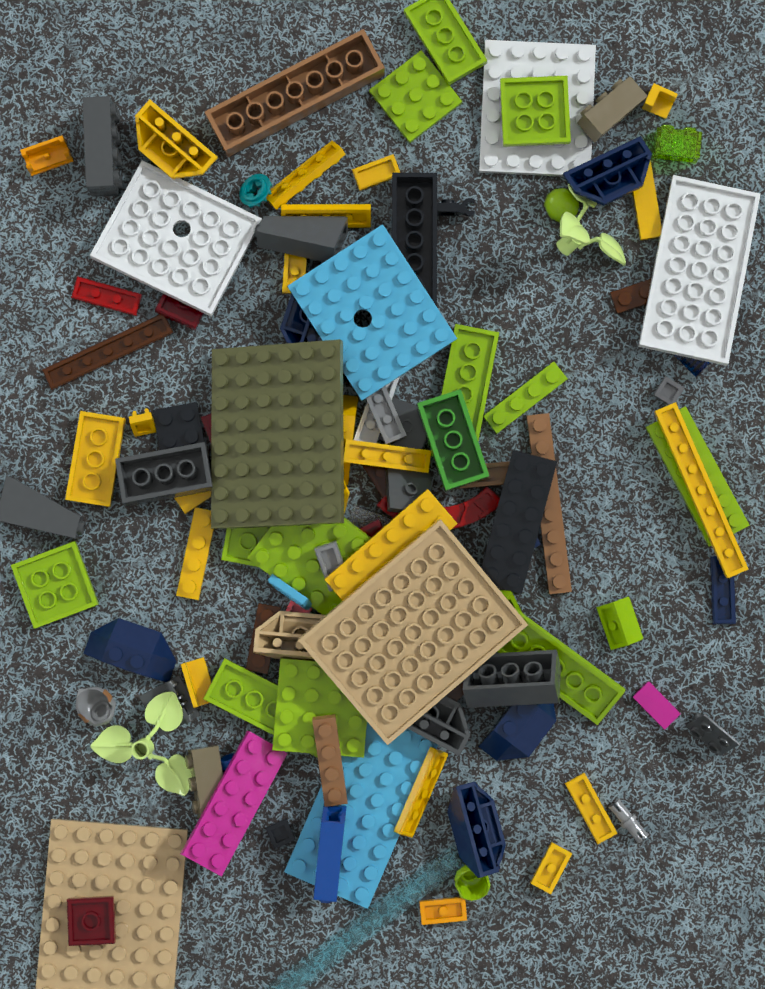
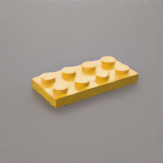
(93, 459)

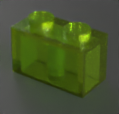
(677, 144)

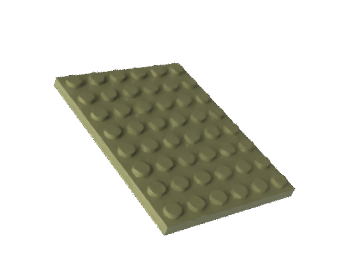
(277, 435)

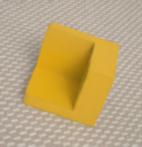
(659, 101)

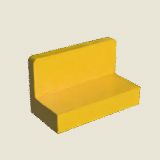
(197, 680)

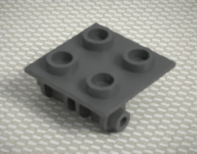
(177, 686)
(714, 736)

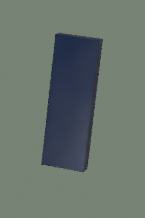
(722, 595)

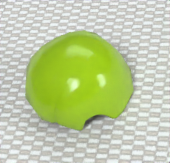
(559, 202)
(469, 885)

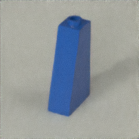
(329, 853)

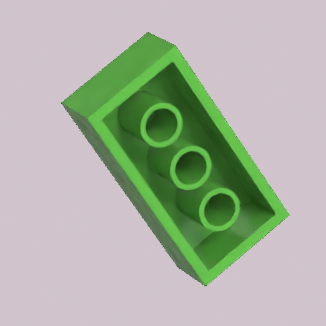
(452, 440)

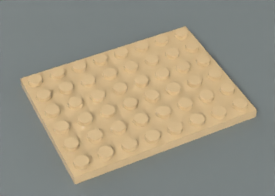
(413, 631)
(147, 882)

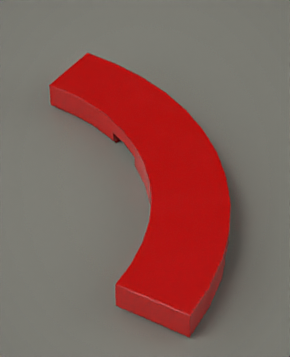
(465, 512)

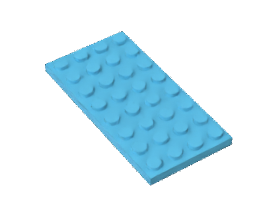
(375, 796)

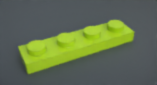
(525, 397)

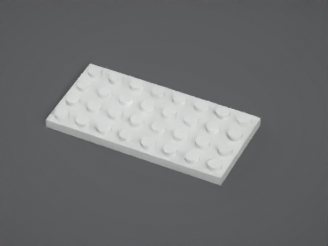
(699, 270)

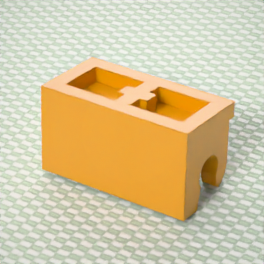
(46, 155)

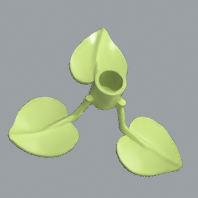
(575, 235)
(115, 744)

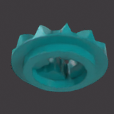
(249, 188)

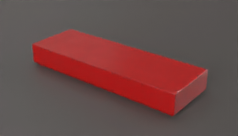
(106, 296)

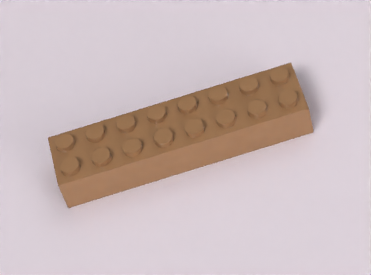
(295, 93)

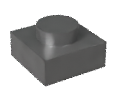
(668, 391)

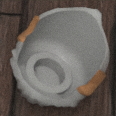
(95, 706)

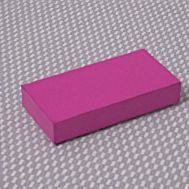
(656, 705)

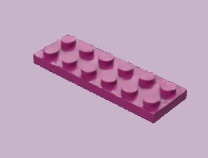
(233, 804)

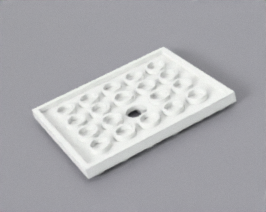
(535, 59)
(187, 268)

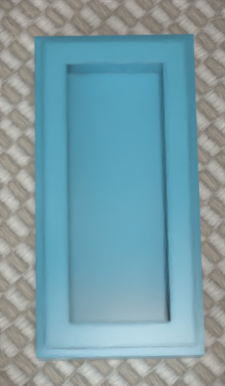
(290, 592)

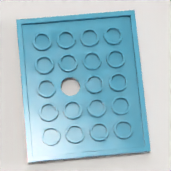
(404, 318)

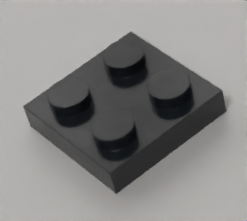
(178, 426)

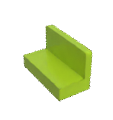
(620, 623)

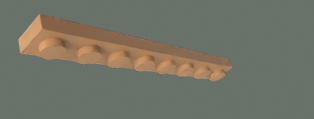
(552, 522)

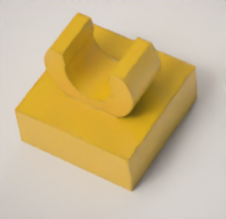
(142, 423)

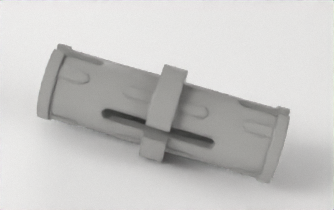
(628, 820)

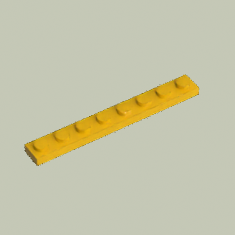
(701, 490)

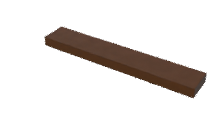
(107, 351)

